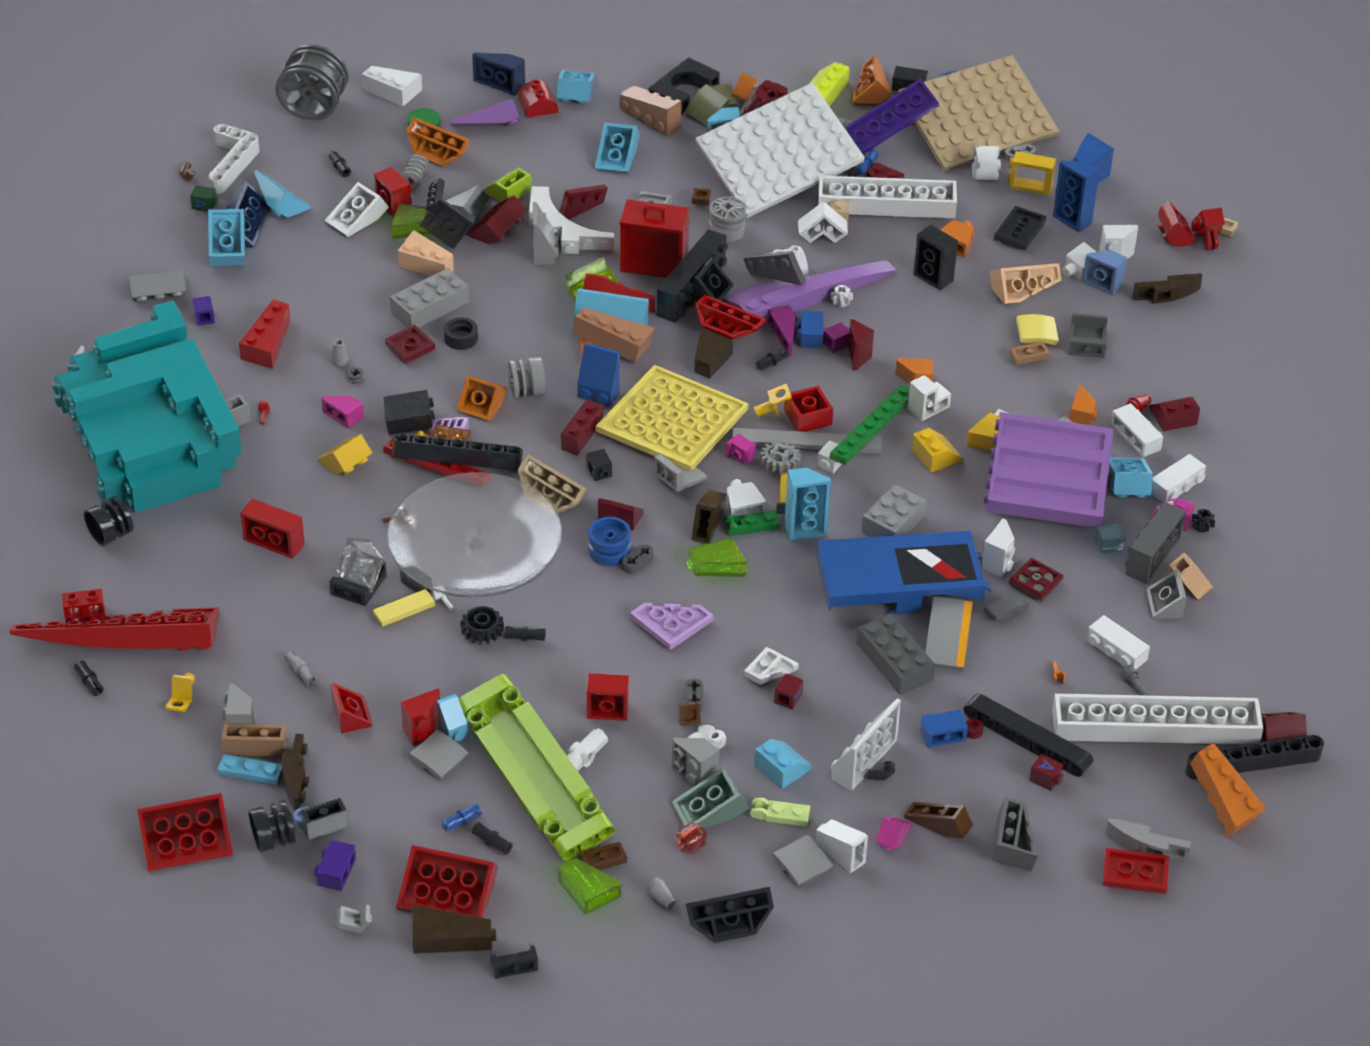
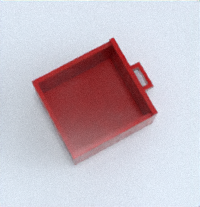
(653, 237)

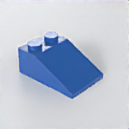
(599, 375)

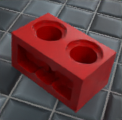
(83, 605)

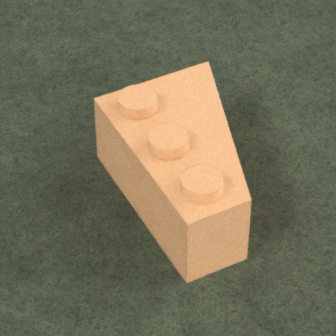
(423, 255)

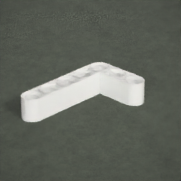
(243, 149)

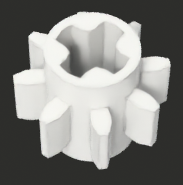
(841, 296)

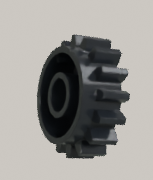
(482, 624)

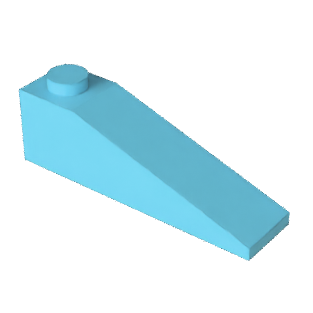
(279, 198)

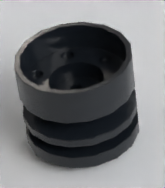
(108, 521)
(271, 826)

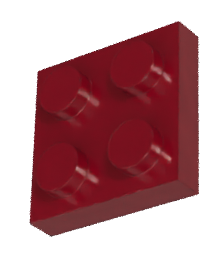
(410, 344)

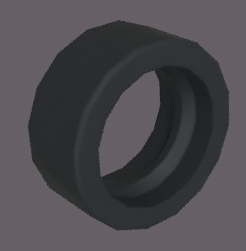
(461, 342)

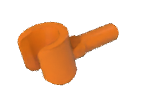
(1057, 673)

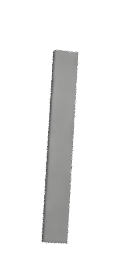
(801, 440)

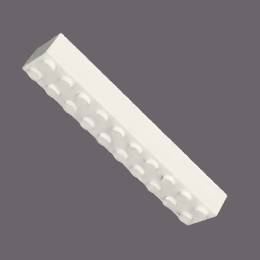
(1157, 719)

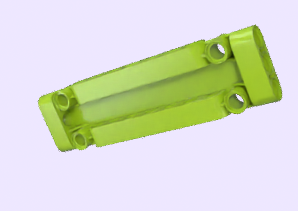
(535, 768)

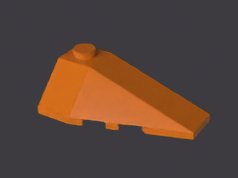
(873, 85)

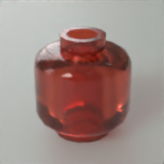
(691, 837)

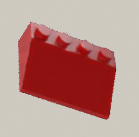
(184, 832)
(446, 882)

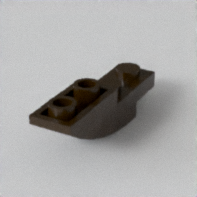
(1169, 290)
(294, 771)

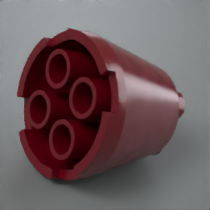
(764, 94)

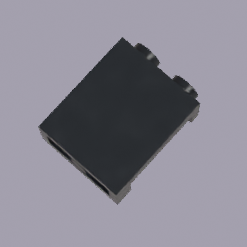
(355, 592)

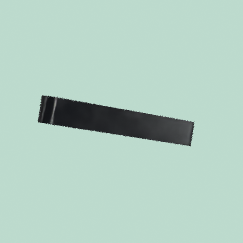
(457, 452)
(1028, 734)
(1269, 754)

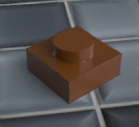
(701, 196)
(689, 713)

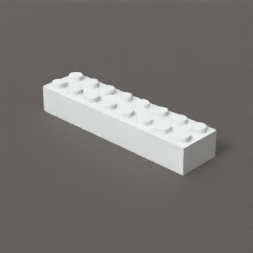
(891, 196)

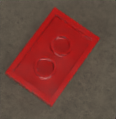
(1136, 871)

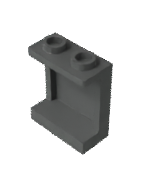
(1088, 335)

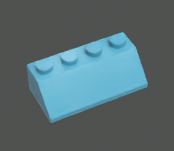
(617, 305)
(807, 504)

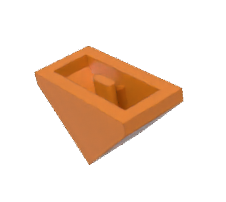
(744, 87)

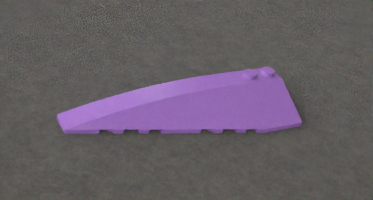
(818, 288)

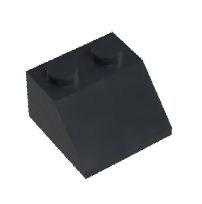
(711, 282)

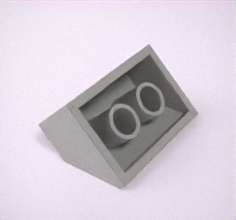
(157, 285)

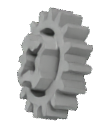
(780, 457)

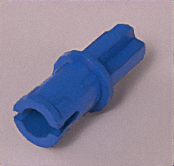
(868, 162)
(461, 817)

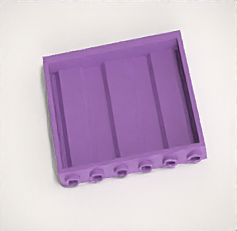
(1049, 470)

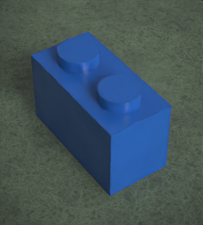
(811, 329)
(943, 728)

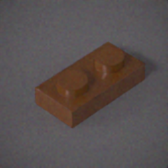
(605, 856)

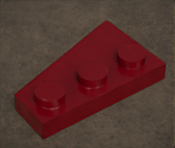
(581, 200)

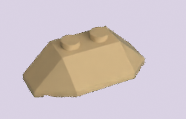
(555, 486)

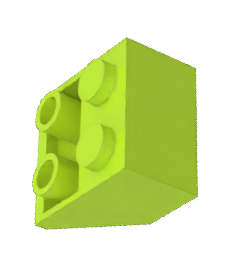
(513, 183)

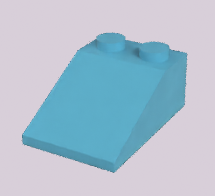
(574, 86)
(617, 147)
(226, 237)
(1130, 477)

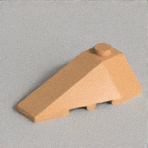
(1019, 283)

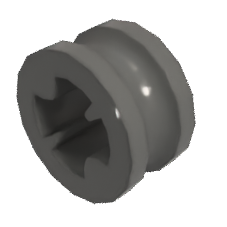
(355, 379)

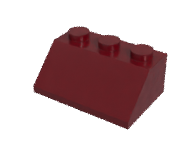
(498, 221)

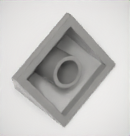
(1167, 597)

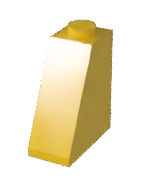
(983, 432)

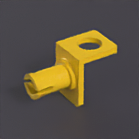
(771, 405)
(181, 692)

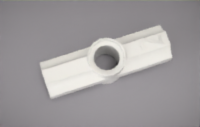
(584, 752)

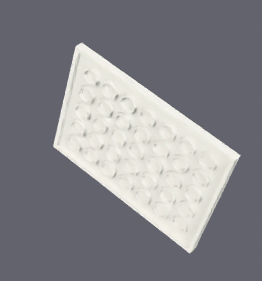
(780, 149)

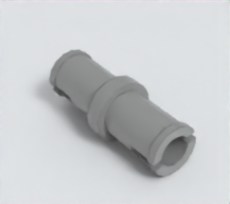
(300, 668)

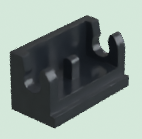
(514, 963)

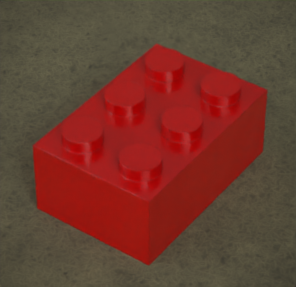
(272, 528)

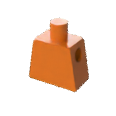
(963, 233)

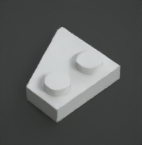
(769, 666)

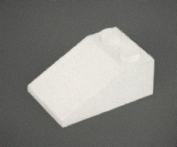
(357, 210)

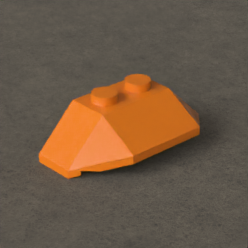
(435, 142)

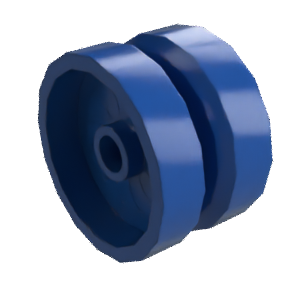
(609, 541)

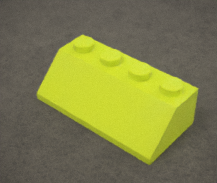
(831, 81)

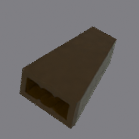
(449, 931)

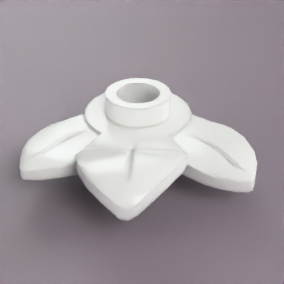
(714, 736)

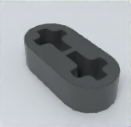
(636, 557)
(698, 695)

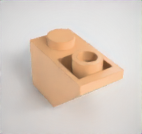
(1191, 576)

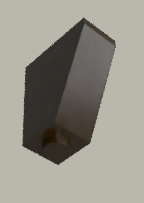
(711, 353)
(708, 515)

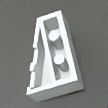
(392, 84)

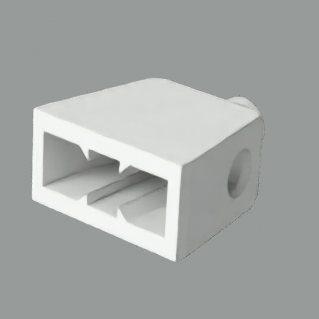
(1076, 260)
(744, 499)

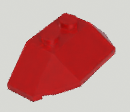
(726, 319)

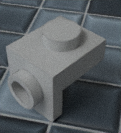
(354, 920)

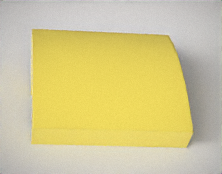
(1037, 328)

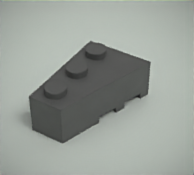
(1013, 837)

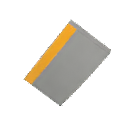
(949, 632)

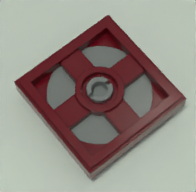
(1036, 579)

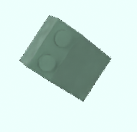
(711, 801)

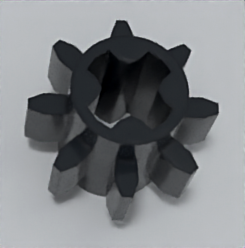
(1203, 520)

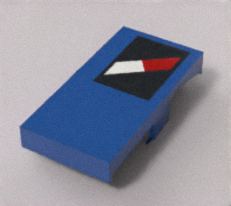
(900, 569)

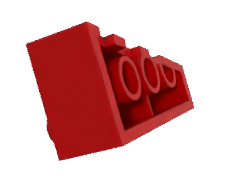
(265, 336)

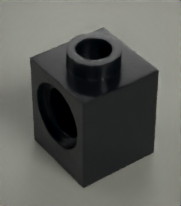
(599, 464)

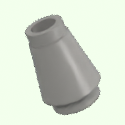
(339, 353)
(660, 892)

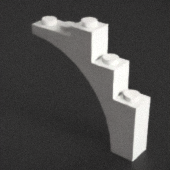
(572, 236)

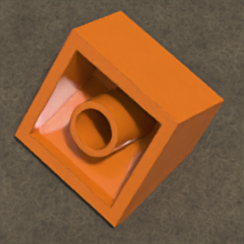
(481, 398)

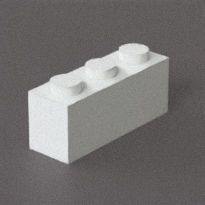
(1137, 430)
(1178, 478)
(1117, 643)

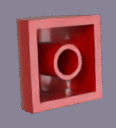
(537, 99)
(1175, 226)

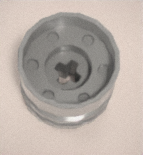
(728, 217)
(526, 377)

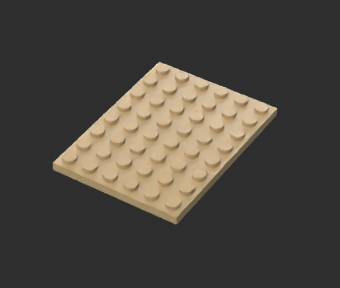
(983, 108)

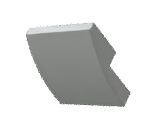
(438, 754)
(802, 860)

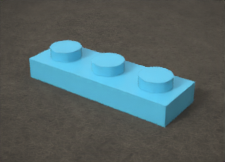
(250, 769)

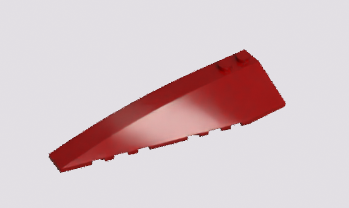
(180, 630)

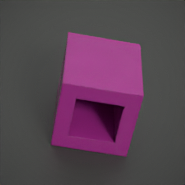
(836, 337)

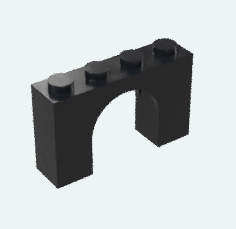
(687, 72)

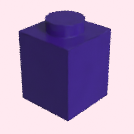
(203, 310)

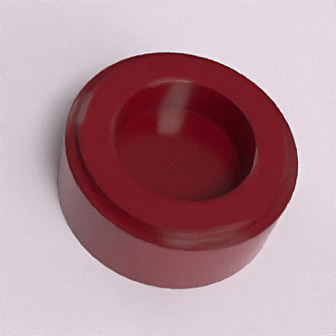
(975, 728)

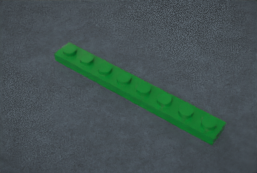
(870, 426)

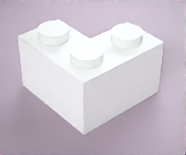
(822, 221)
(927, 398)

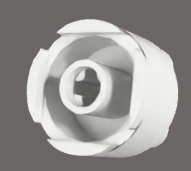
(986, 163)

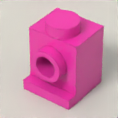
(740, 449)

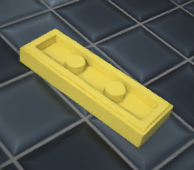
(403, 607)

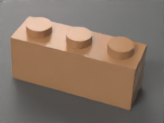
(254, 739)

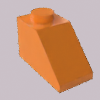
(912, 369)
(1083, 408)

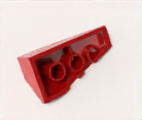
(601, 284)

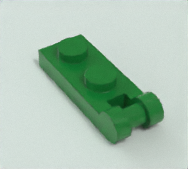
(752, 522)

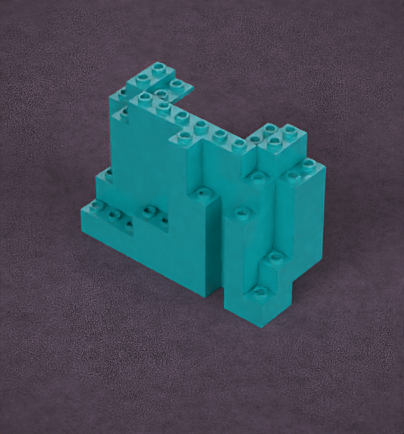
(149, 413)

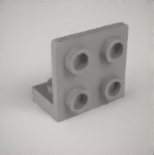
(675, 476)

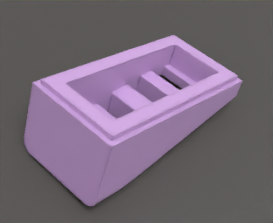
(458, 422)

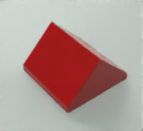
(349, 709)

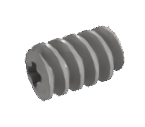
(415, 170)

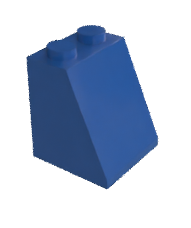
(1097, 154)

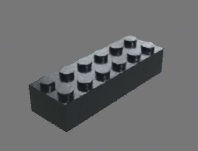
(676, 290)

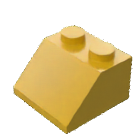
(934, 450)
(346, 455)

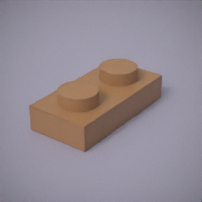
(1029, 353)

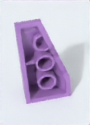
(498, 114)

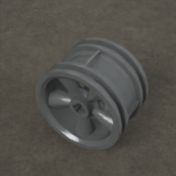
(305, 96)

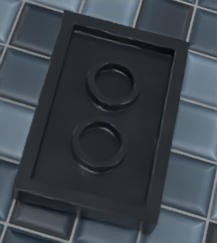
(1020, 227)

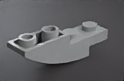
(1138, 839)

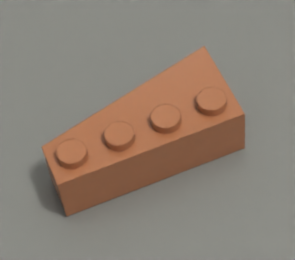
(654, 110)
(614, 333)

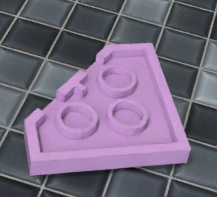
(670, 622)

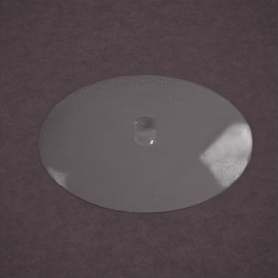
(474, 534)

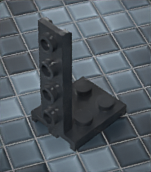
(444, 219)

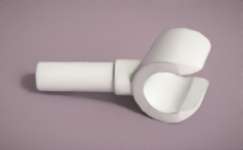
(436, 596)

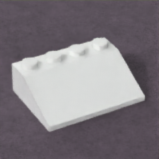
(867, 748)

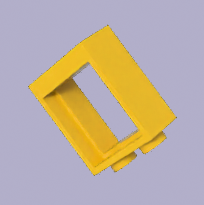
(1035, 162)

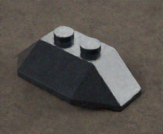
(731, 915)

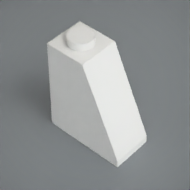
(843, 844)

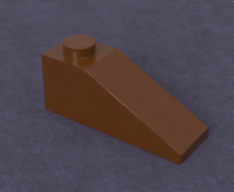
(943, 819)

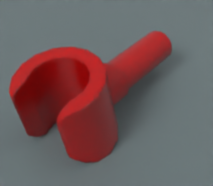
(263, 406)

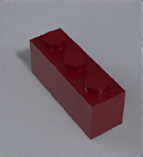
(581, 427)

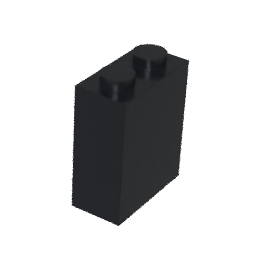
(408, 412)

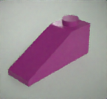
(782, 323)

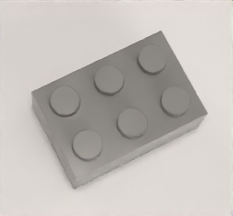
(894, 513)

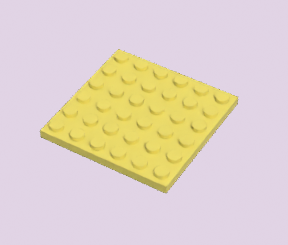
(672, 417)

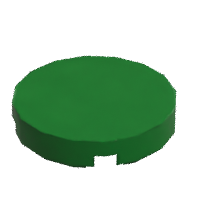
(425, 114)

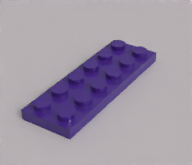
(892, 116)

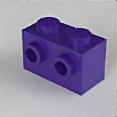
(335, 865)

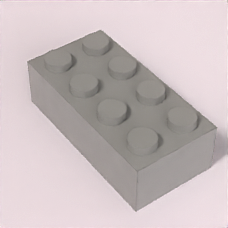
(429, 299)

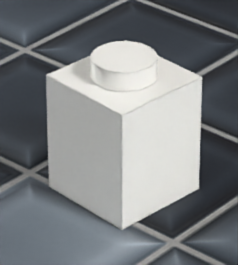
(823, 458)

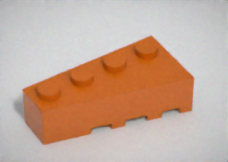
(1226, 790)

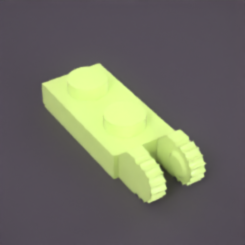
(780, 812)

